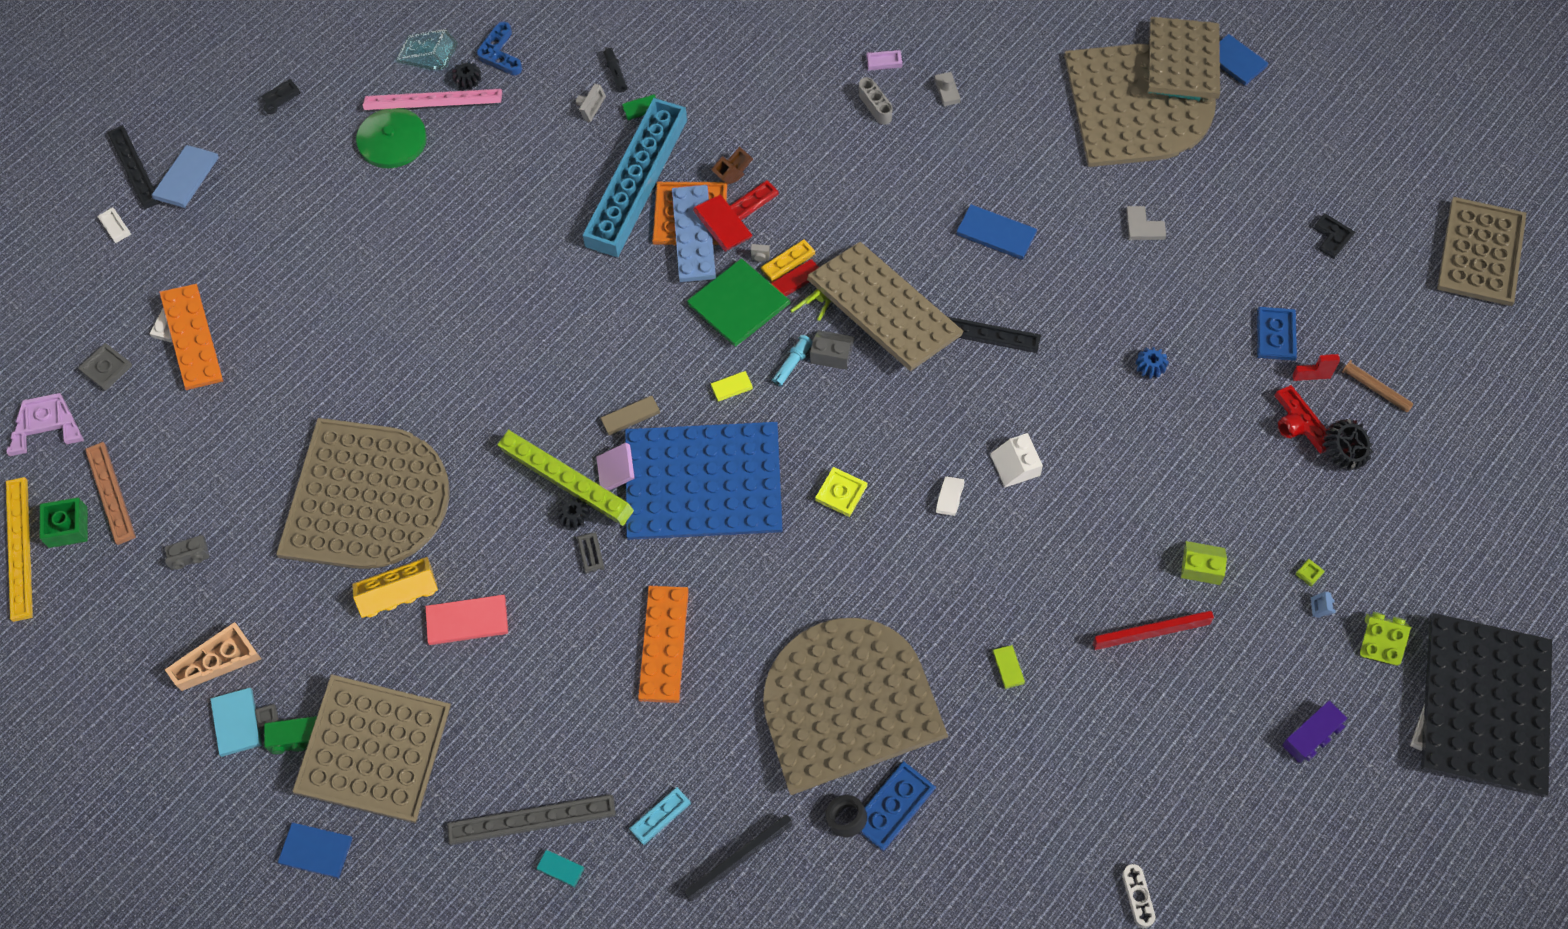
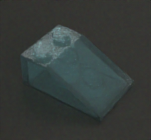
(428, 50)

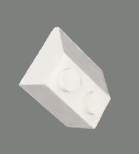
(1017, 460)

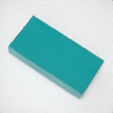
(560, 868)

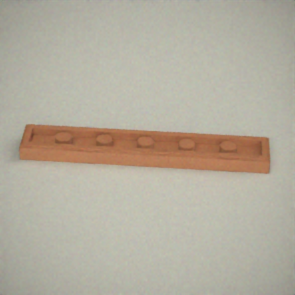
(110, 493)

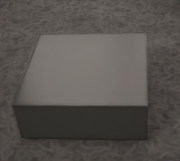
(266, 715)

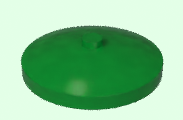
(391, 138)

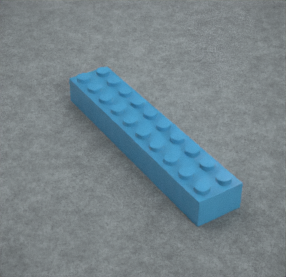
(635, 177)

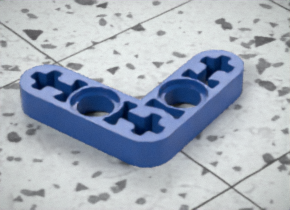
(495, 53)

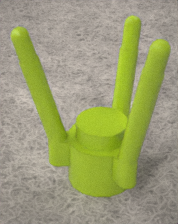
(820, 297)

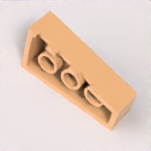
(213, 658)

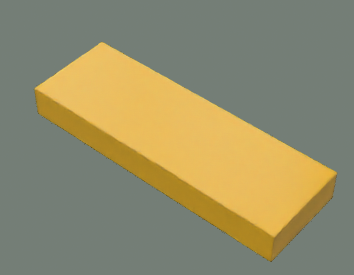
(788, 260)

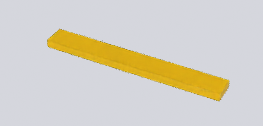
(19, 549)

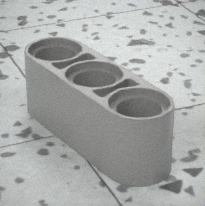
(875, 100)

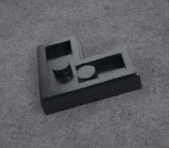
(1337, 235)

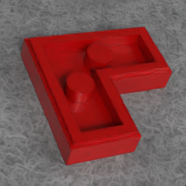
(1323, 369)

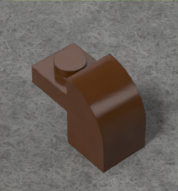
(732, 169)

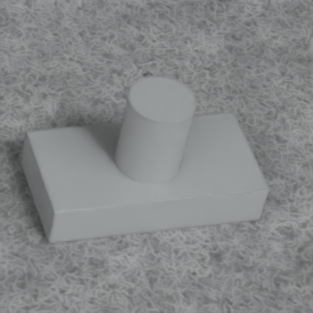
(947, 89)
(591, 103)

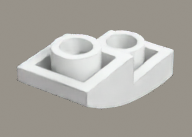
(950, 496)

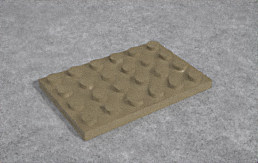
(1184, 57)
(1482, 251)

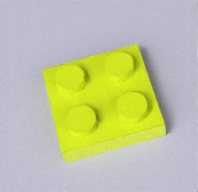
(841, 491)

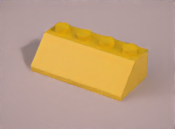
(394, 587)

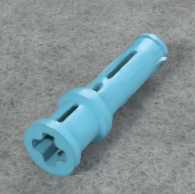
(796, 354)

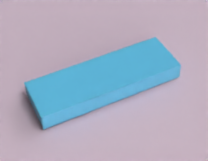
(660, 816)

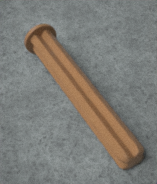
(1378, 386)

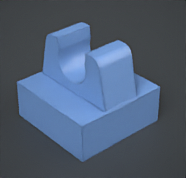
(1322, 604)

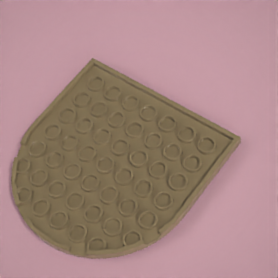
(1120, 116)
(364, 497)
(847, 701)

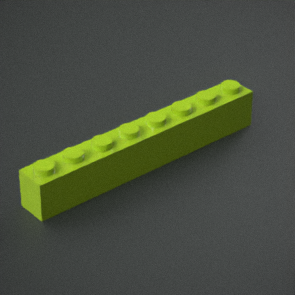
(566, 477)

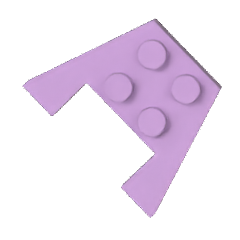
(43, 415)

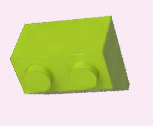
(1204, 563)

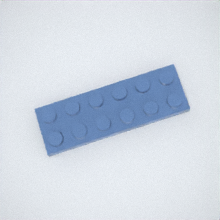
(692, 237)

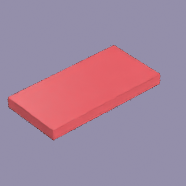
(466, 619)

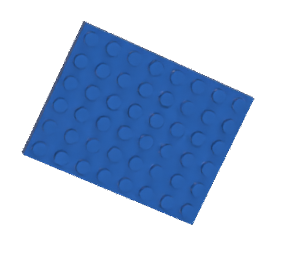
(704, 481)

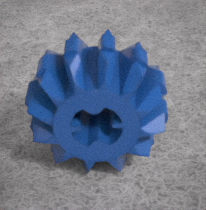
(1152, 362)

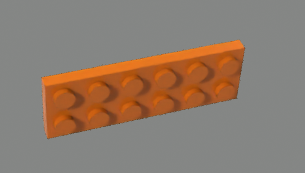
(191, 337)
(663, 644)

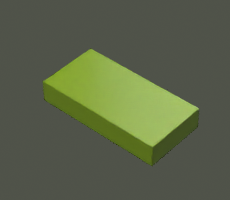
(1008, 667)

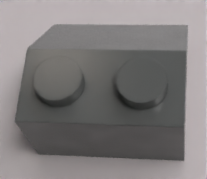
(831, 349)

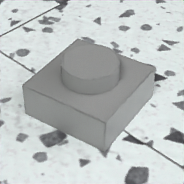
(760, 252)

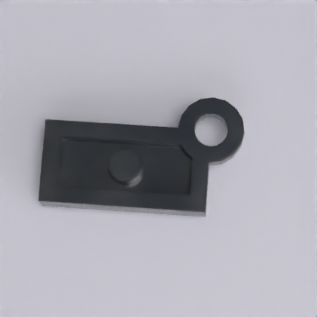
(279, 96)

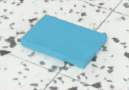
(235, 722)

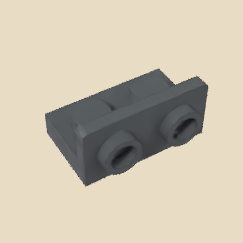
(186, 552)

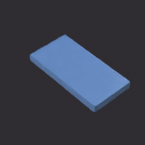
(185, 176)

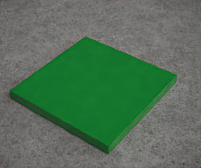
(738, 302)

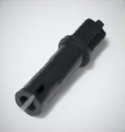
(613, 64)

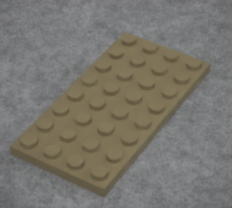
(885, 306)

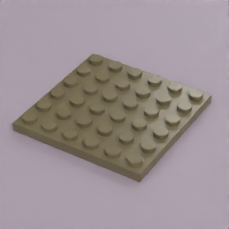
(372, 749)

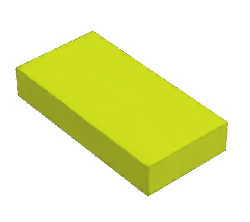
(731, 386)

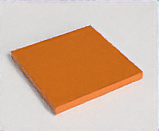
(664, 220)

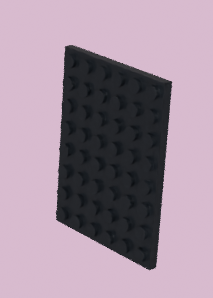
(1487, 705)

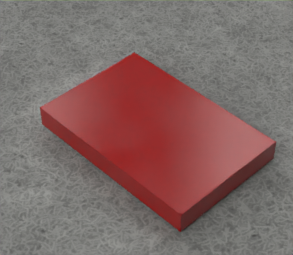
(722, 222)

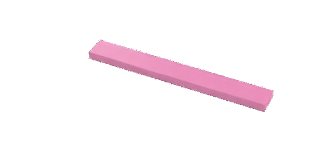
(432, 99)

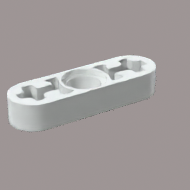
(1128, 881)

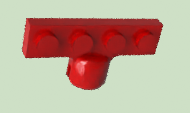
(1299, 418)

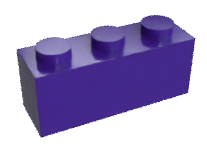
(1315, 732)

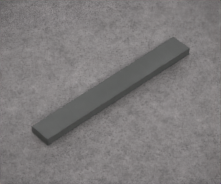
(531, 819)

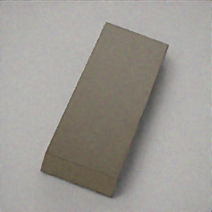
(630, 415)

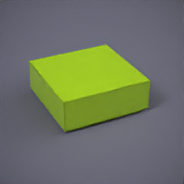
(1310, 572)

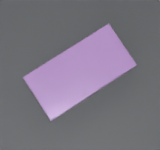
(884, 60)

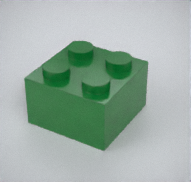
(63, 522)

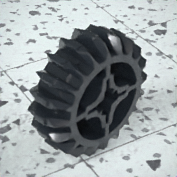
(1342, 447)

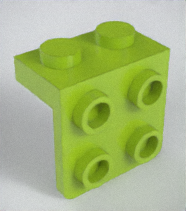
(1385, 638)

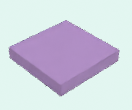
(615, 467)

